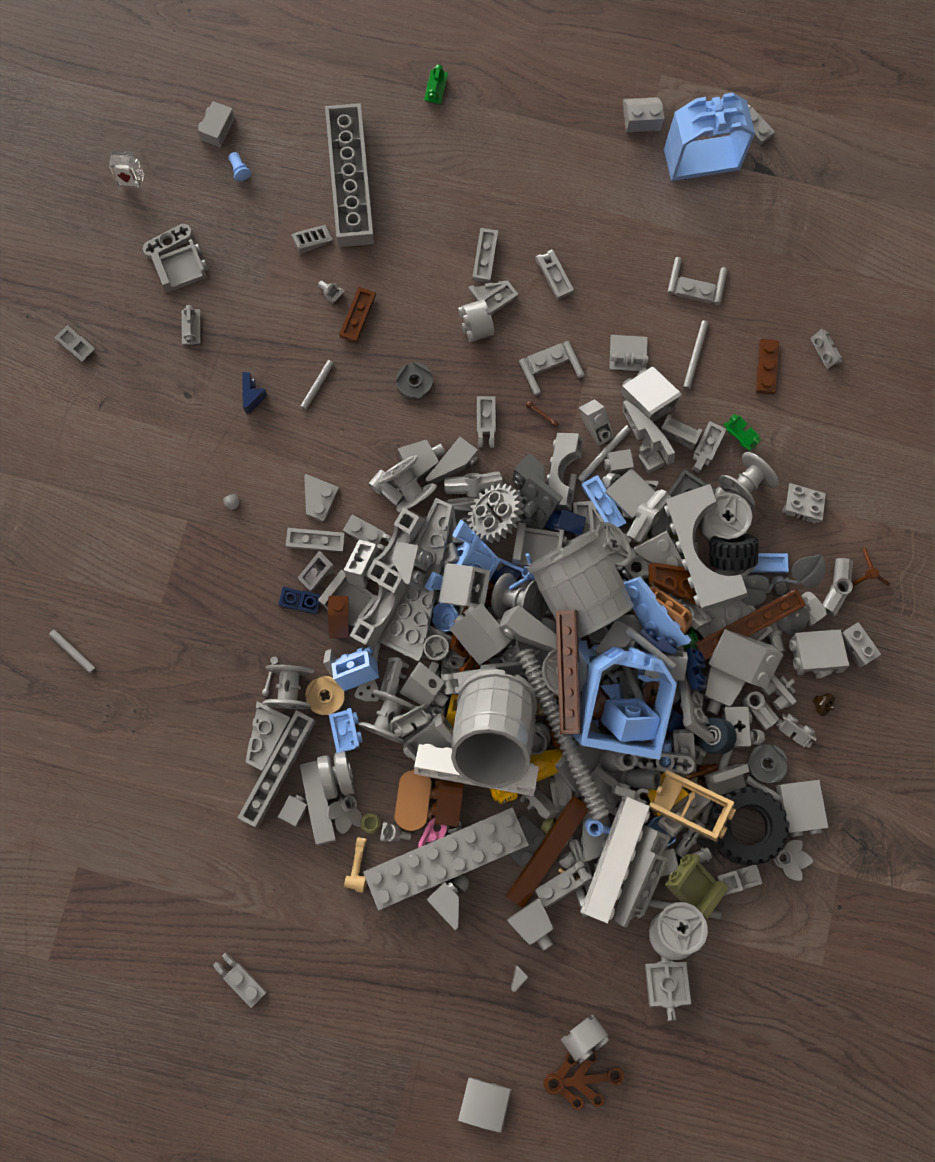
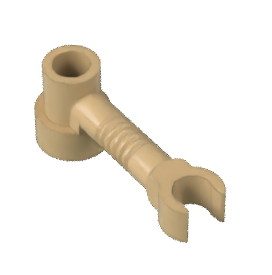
(356, 881)

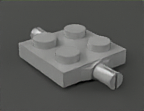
(668, 985)

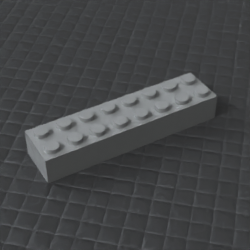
(349, 175)
(445, 858)

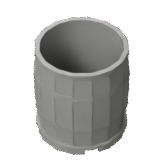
(582, 580)
(494, 728)

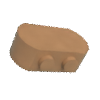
(675, 610)
(413, 801)

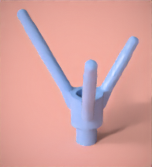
(527, 576)

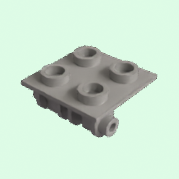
(628, 353)
(805, 503)

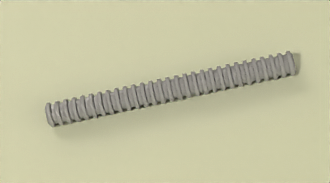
(566, 741)

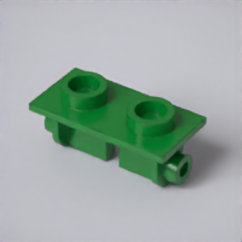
(436, 85)
(747, 439)

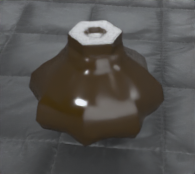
(824, 703)

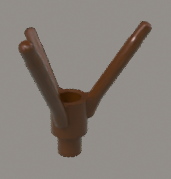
(871, 572)
(701, 771)

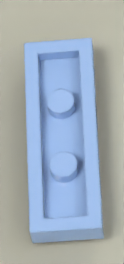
(604, 504)

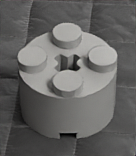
(477, 321)
(584, 1038)

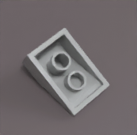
(746, 658)

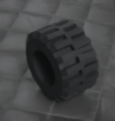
(734, 553)

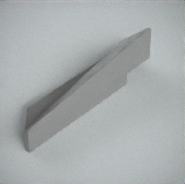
(643, 876)

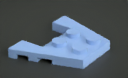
(476, 555)

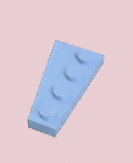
(652, 614)

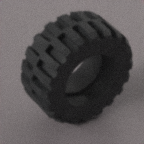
(774, 821)

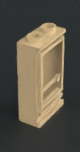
(668, 794)

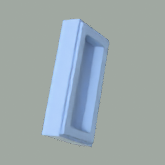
(772, 563)

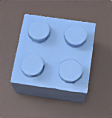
(630, 719)

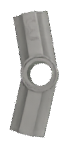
(472, 483)
(648, 516)
(842, 576)

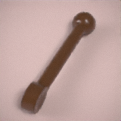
(529, 404)

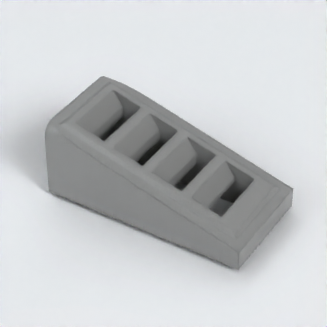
(308, 246)

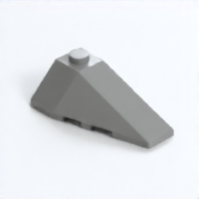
(525, 628)

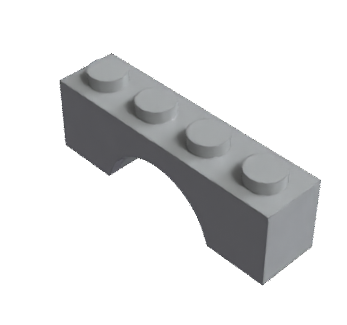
(566, 450)
(405, 530)
(371, 626)

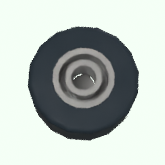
(724, 736)

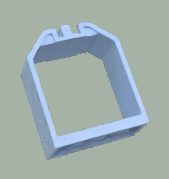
(714, 155)
(663, 704)

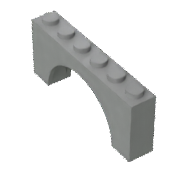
(710, 587)

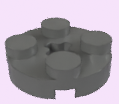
(413, 371)
(778, 763)

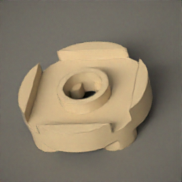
(326, 707)

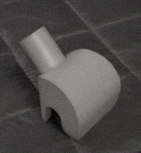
(331, 291)
(393, 833)

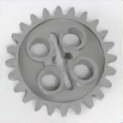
(506, 504)

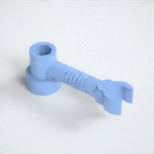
(598, 827)

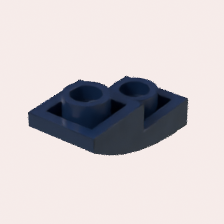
(299, 600)
(665, 644)
(694, 664)

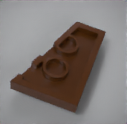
(672, 580)

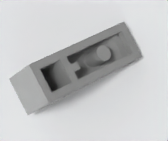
(454, 461)

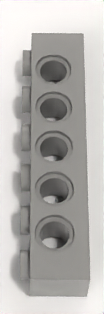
(277, 769)

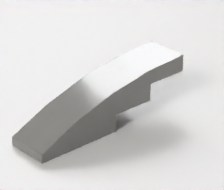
(645, 428)
(317, 804)

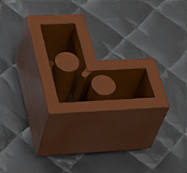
(448, 802)

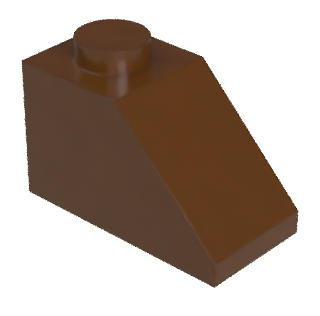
(338, 617)

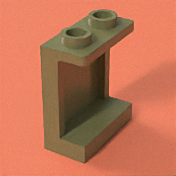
(695, 885)

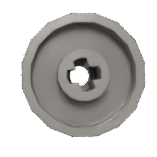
(340, 775)

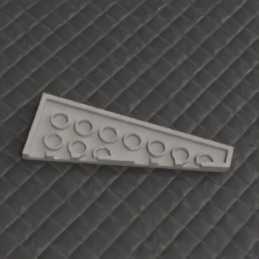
(412, 617)

